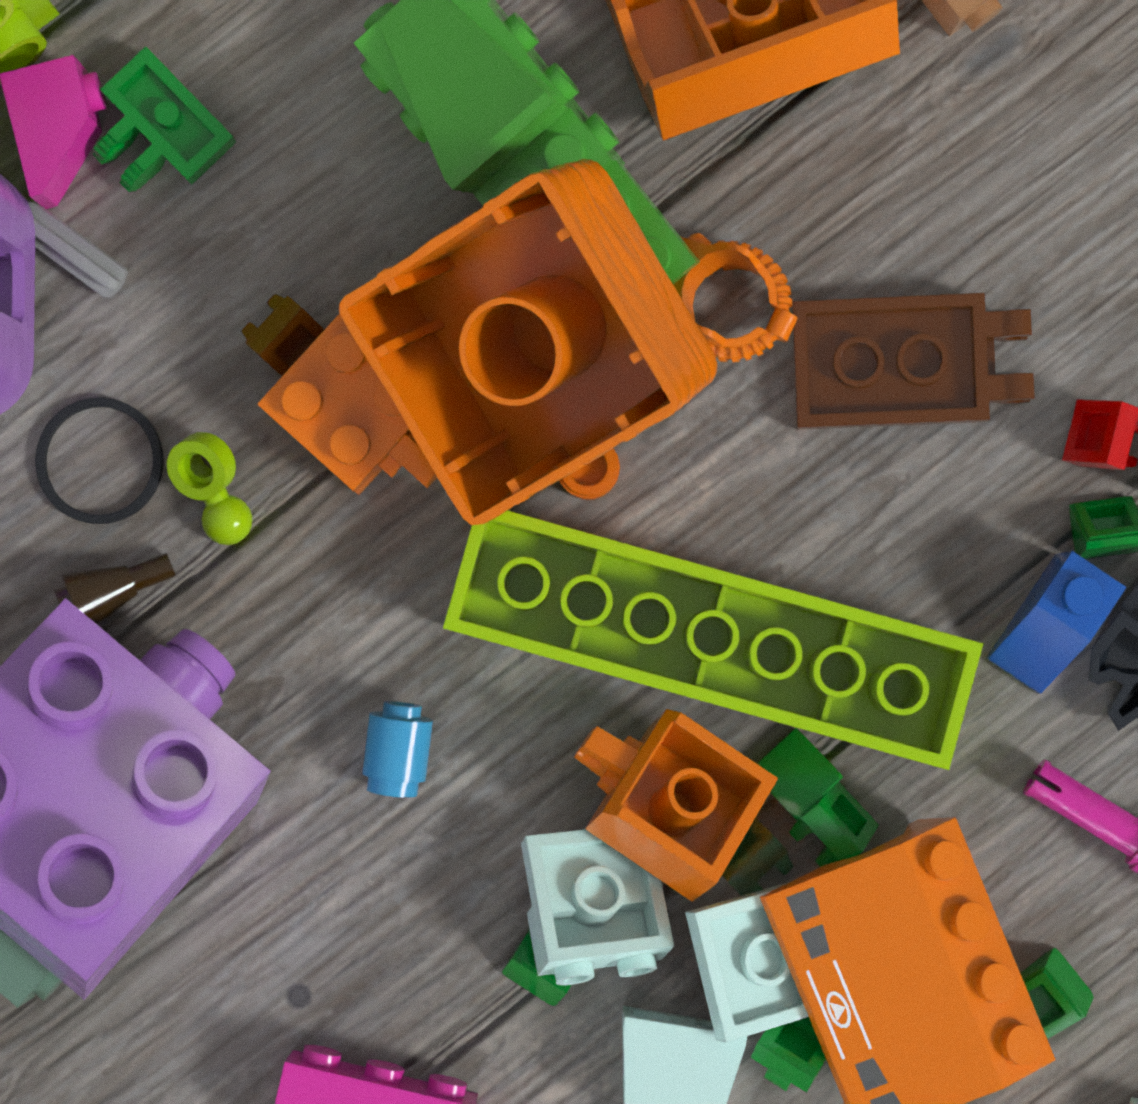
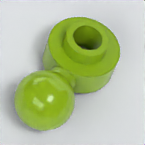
(225, 516)

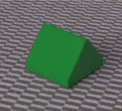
(1104, 527)

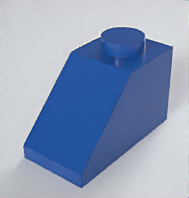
(1055, 620)

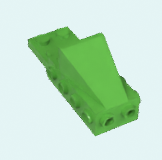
(496, 105)

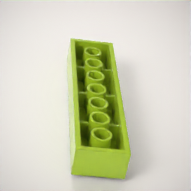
(714, 637)

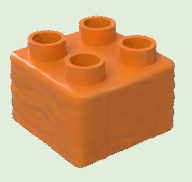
(530, 338)

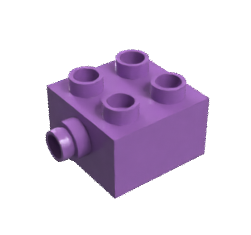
(109, 788)

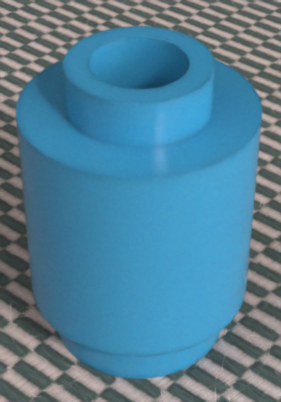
(397, 749)

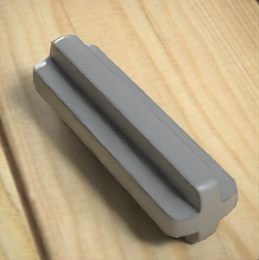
(77, 253)

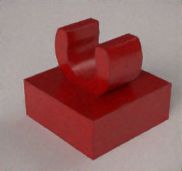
(1102, 434)

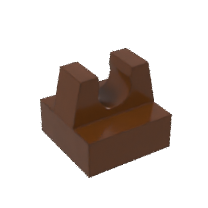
(282, 334)

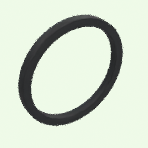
(61, 417)

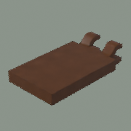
(903, 360)

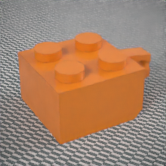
(344, 413)
(674, 799)

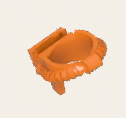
(730, 257)

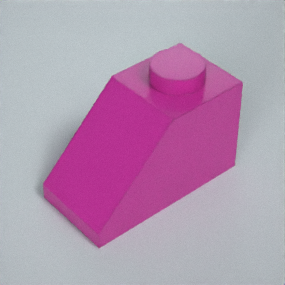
(53, 122)

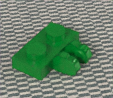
(167, 117)

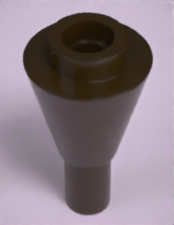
(107, 589)

